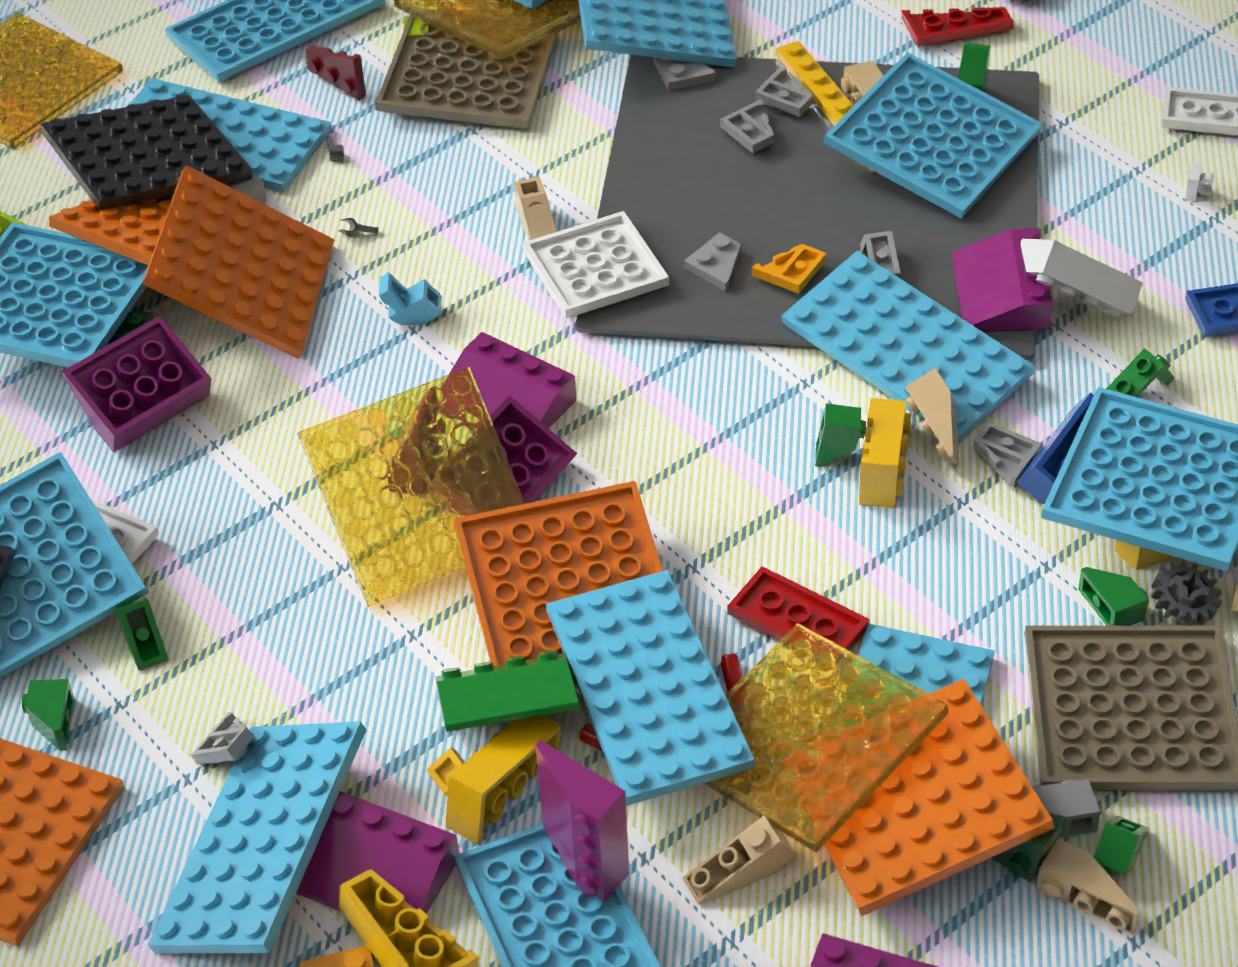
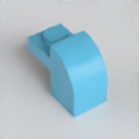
(412, 304)

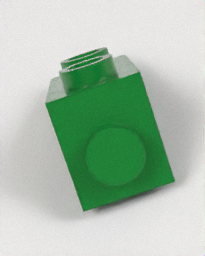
(1141, 373)

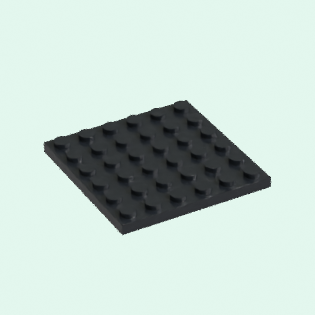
(142, 150)

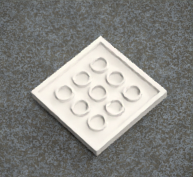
(595, 264)

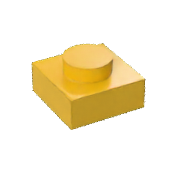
(443, 766)

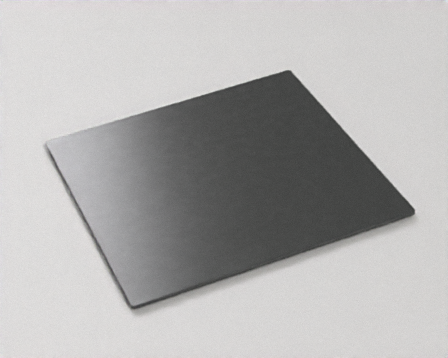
(691, 180)

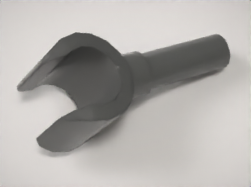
(336, 151)
(354, 226)

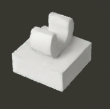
(1196, 182)

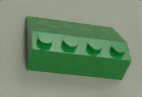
(505, 691)

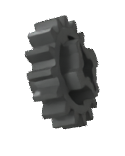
(1186, 593)

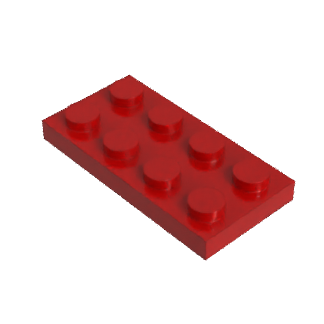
(778, 604)

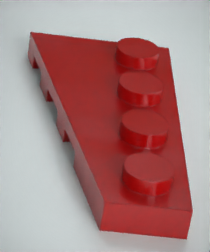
(956, 24)

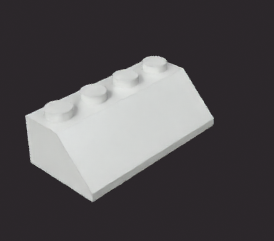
(1080, 276)

